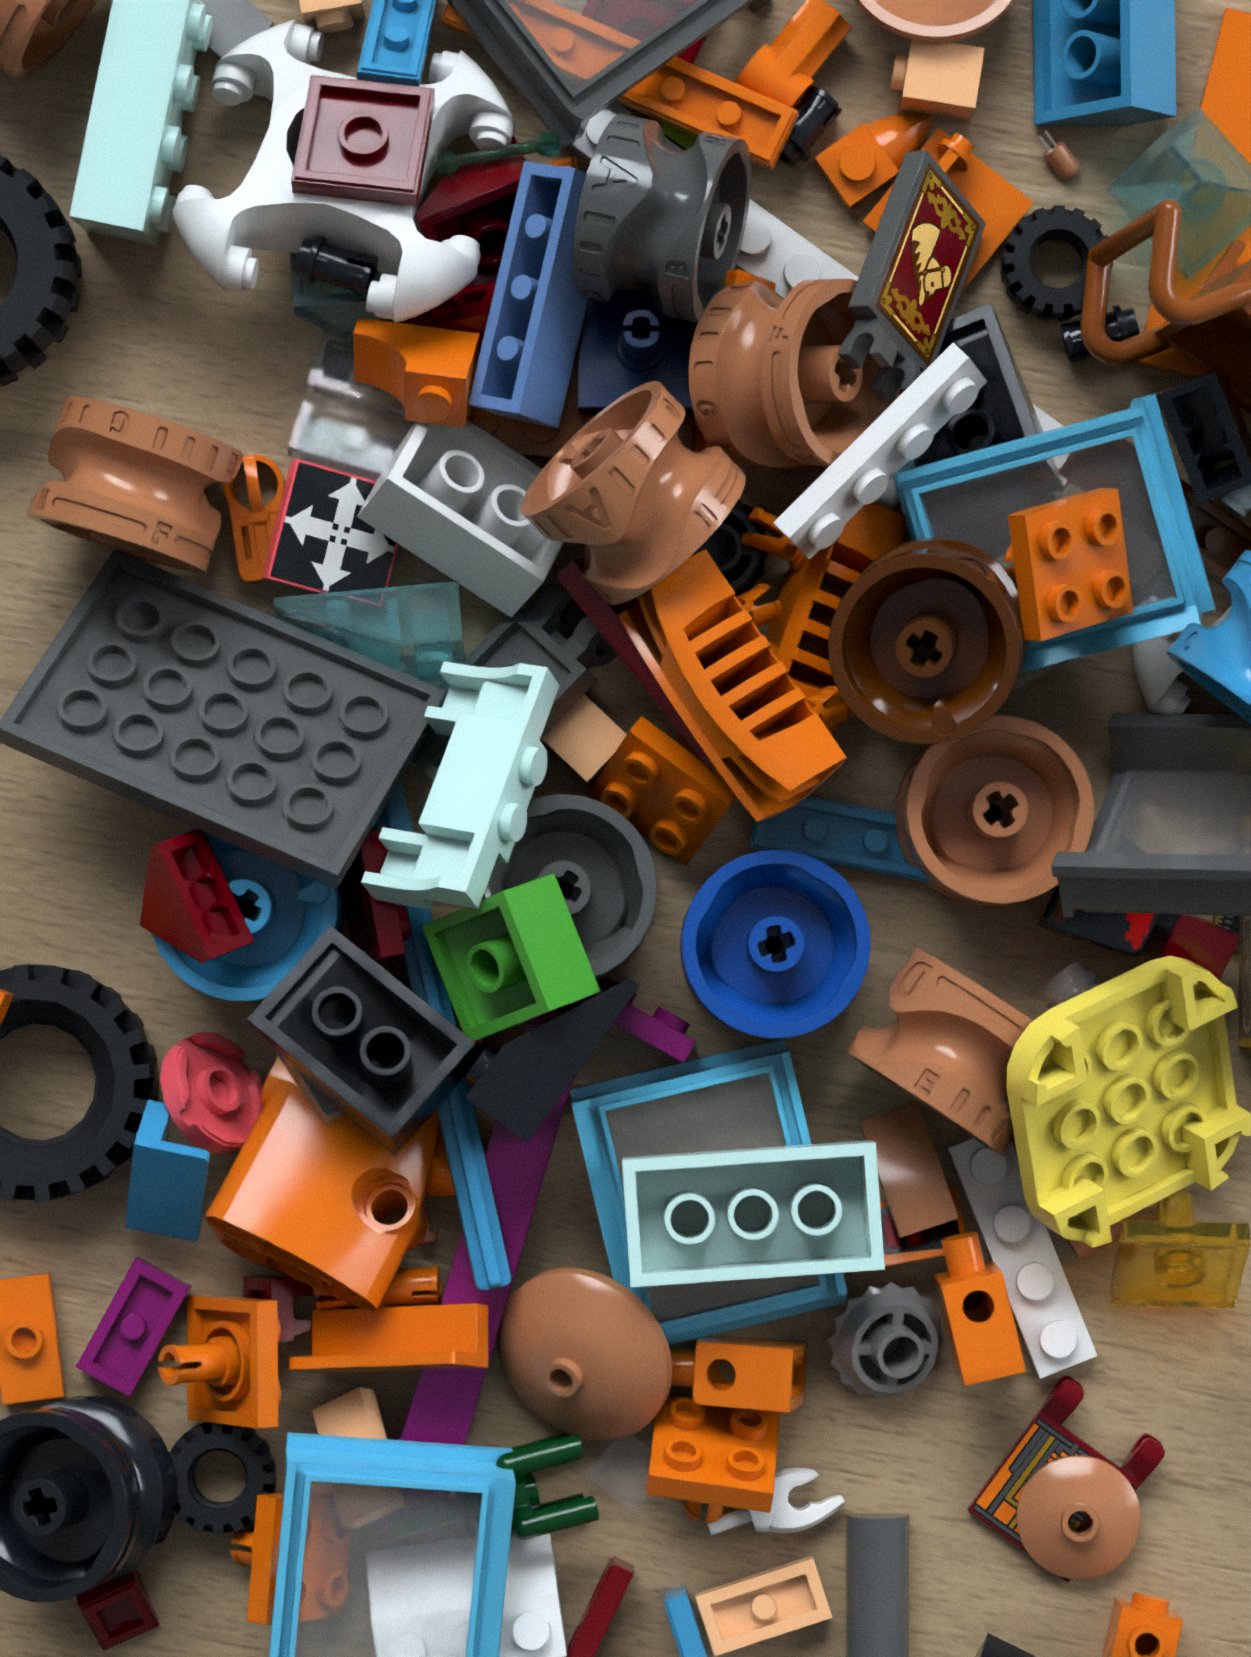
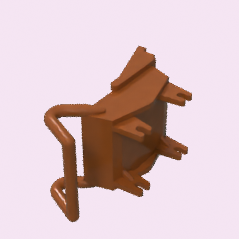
(1206, 328)

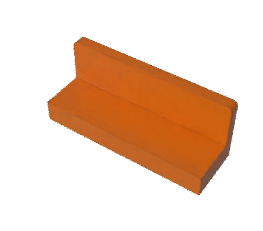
(397, 1339)

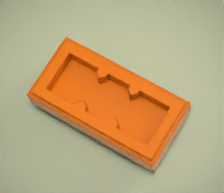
(29, 1340)

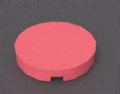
(211, 1092)

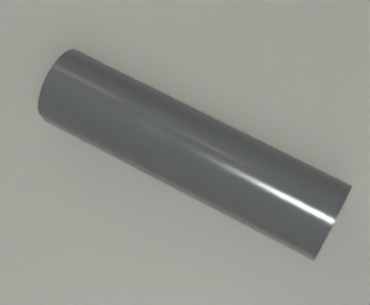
(877, 1585)

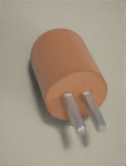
(1060, 159)

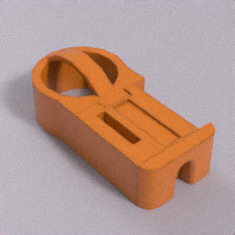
(253, 526)

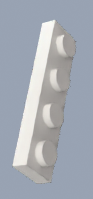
(881, 451)
(1026, 1256)

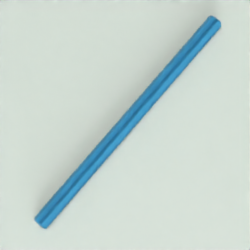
(455, 1113)

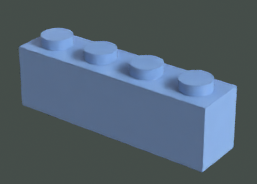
(534, 304)

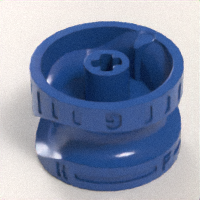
(821, 937)

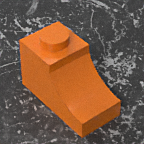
(420, 366)

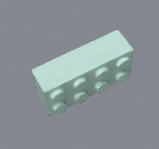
(138, 118)
(753, 1213)

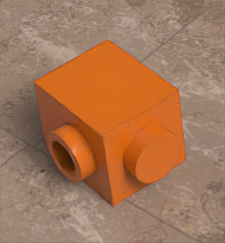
(1142, 1628)

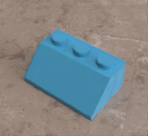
(1103, 62)

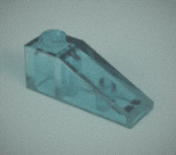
(397, 626)

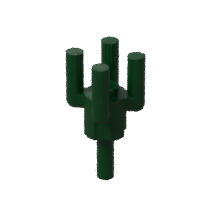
(529, 1516)

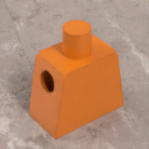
(982, 1337)
(767, 1372)

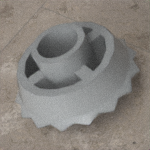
(886, 1341)

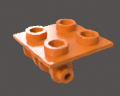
(984, 189)

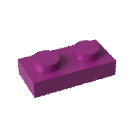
(661, 1031)
(133, 1326)

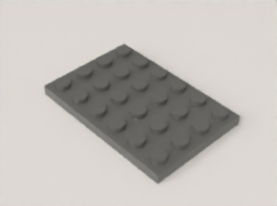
(222, 718)

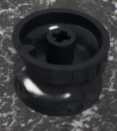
(80, 1497)

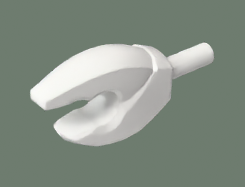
(783, 1516)

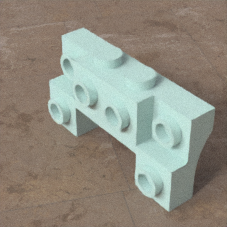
(479, 789)

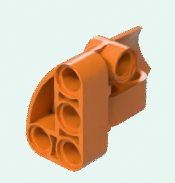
(316, 1197)

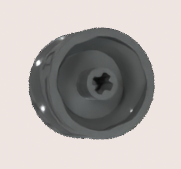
(661, 216)
(602, 862)

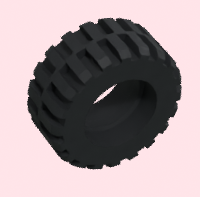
(45, 274)

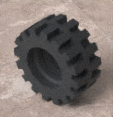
(1017, 254)
(259, 1470)

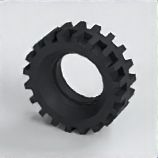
(122, 1082)

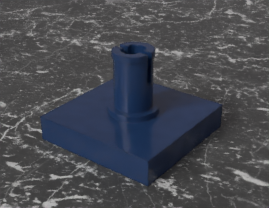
(628, 346)

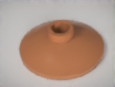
(1073, 1486)

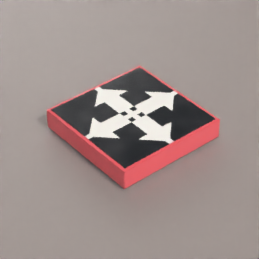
(321, 540)

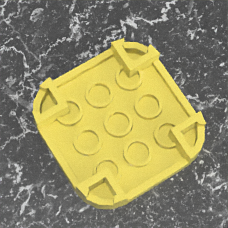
(1124, 1097)

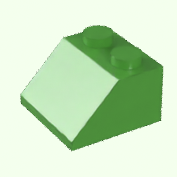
(511, 958)

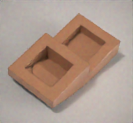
(909, 1170)

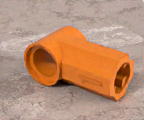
(797, 54)

